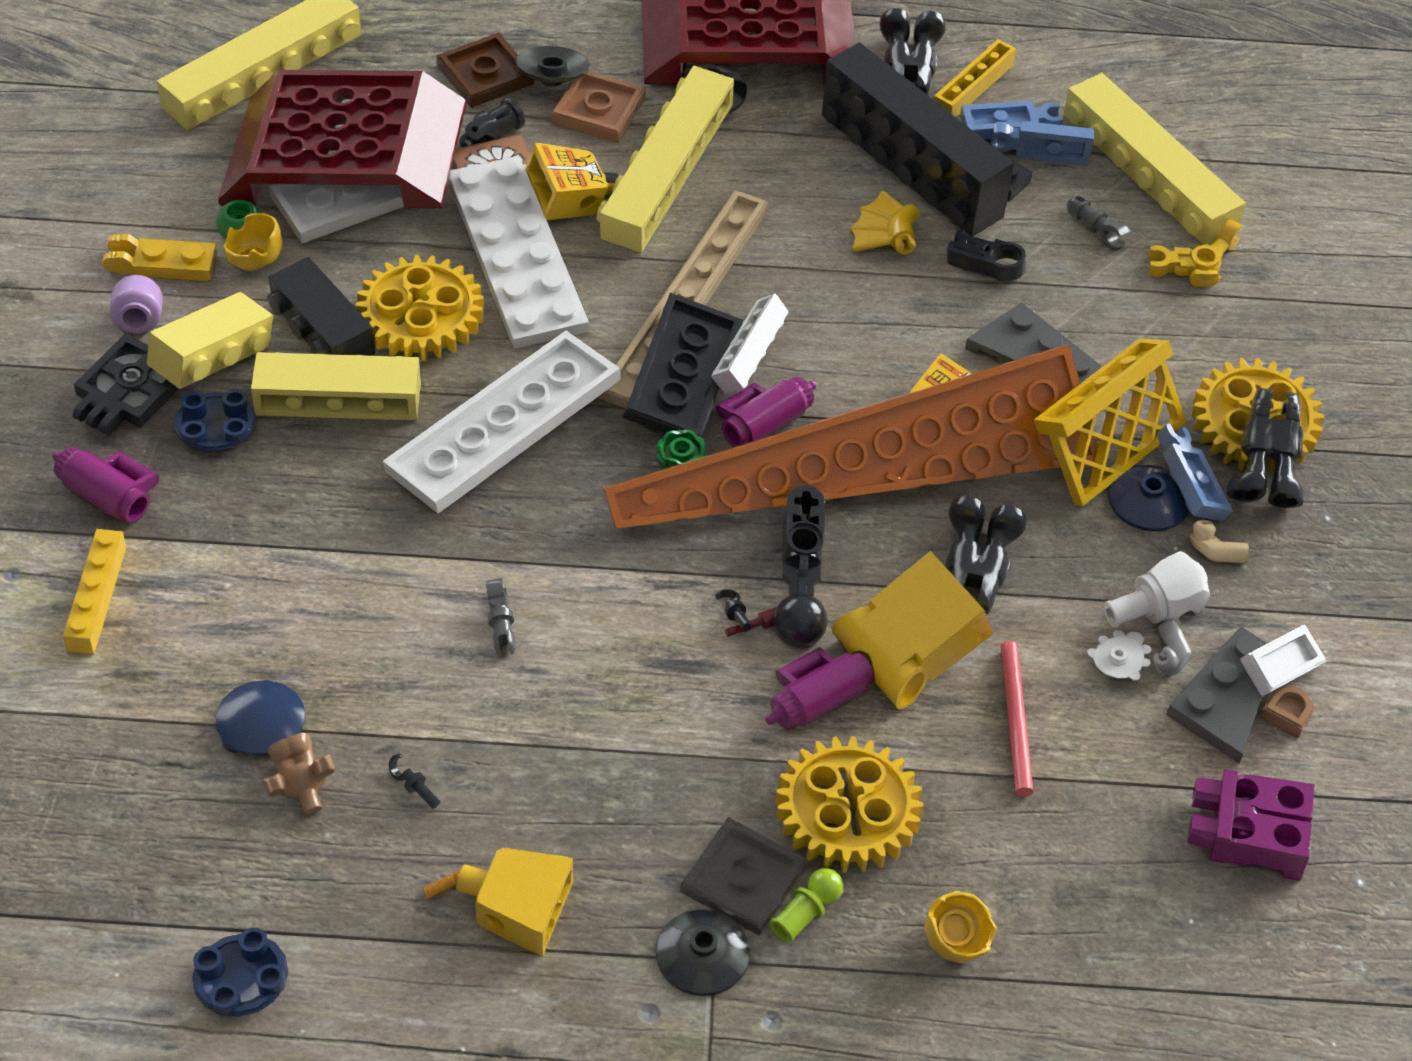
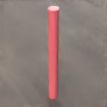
(1016, 719)

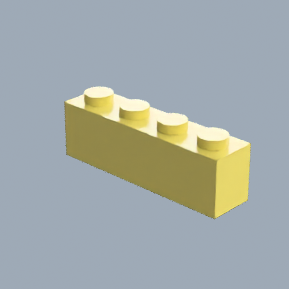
(336, 386)

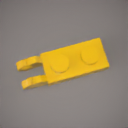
(160, 258)

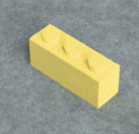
(209, 340)

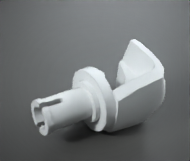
(1163, 593)

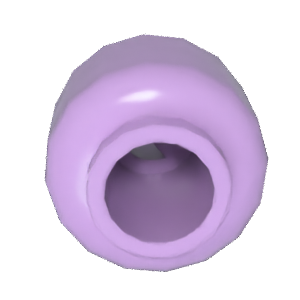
(136, 304)

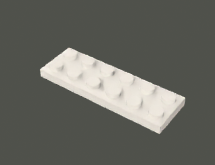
(517, 252)
(501, 421)

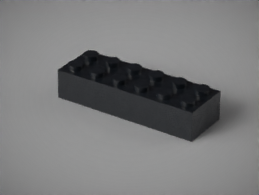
(916, 139)

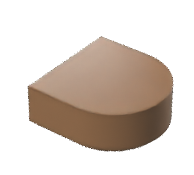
(1289, 709)

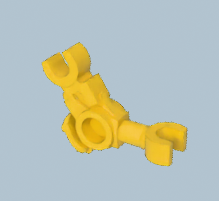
(1200, 263)

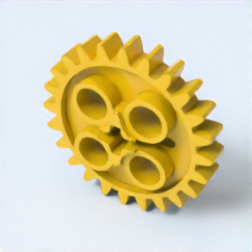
(421, 307)
(1226, 402)
(889, 798)

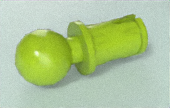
(822, 889)

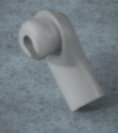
(1176, 649)

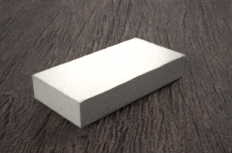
(1283, 660)

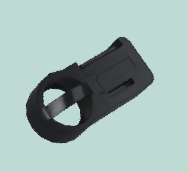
(981, 256)

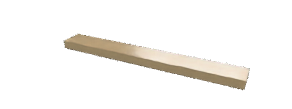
(695, 280)

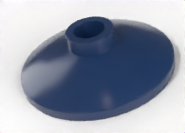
(1148, 498)

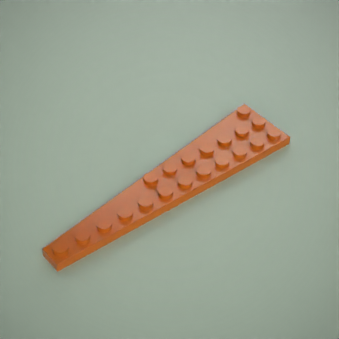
(923, 438)

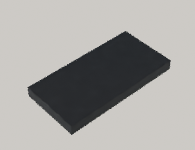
(676, 378)

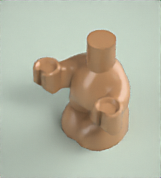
(299, 771)

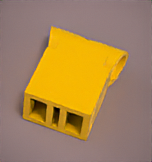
(914, 629)

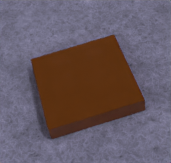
(483, 70)

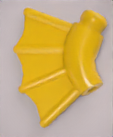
(885, 224)

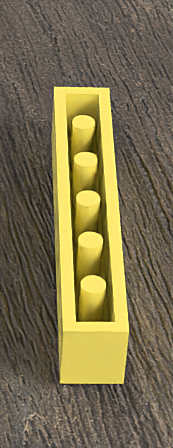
(249, 60)
(1153, 158)
(665, 159)

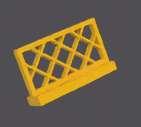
(1104, 393)

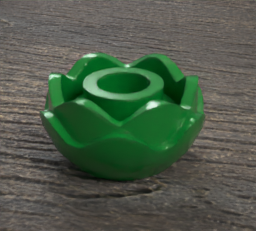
(234, 215)
(679, 447)

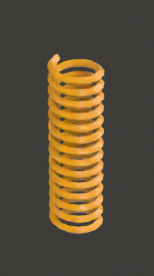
(451, 877)

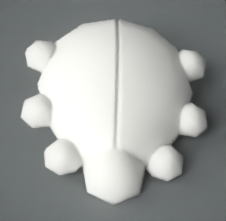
(1121, 655)

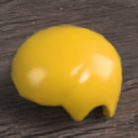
(255, 243)
(959, 927)

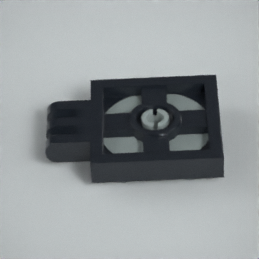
(121, 388)

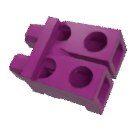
(1254, 821)

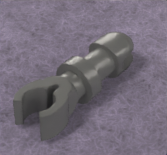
(1098, 221)
(500, 616)

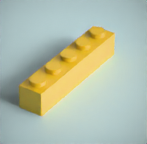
(976, 77)
(94, 592)

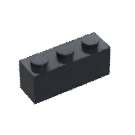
(319, 311)

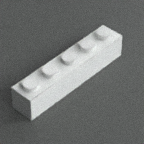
(750, 344)

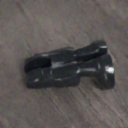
(914, 63)
(1272, 438)
(985, 566)

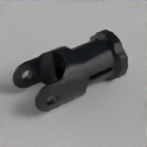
(492, 124)

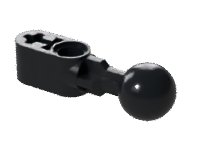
(800, 617)

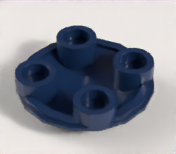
(214, 420)
(258, 716)
(240, 973)

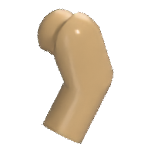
(1213, 548)

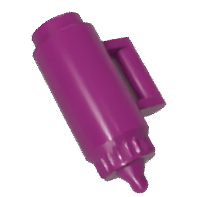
(761, 412)
(105, 485)
(820, 690)

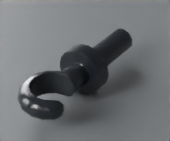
(735, 609)
(414, 781)

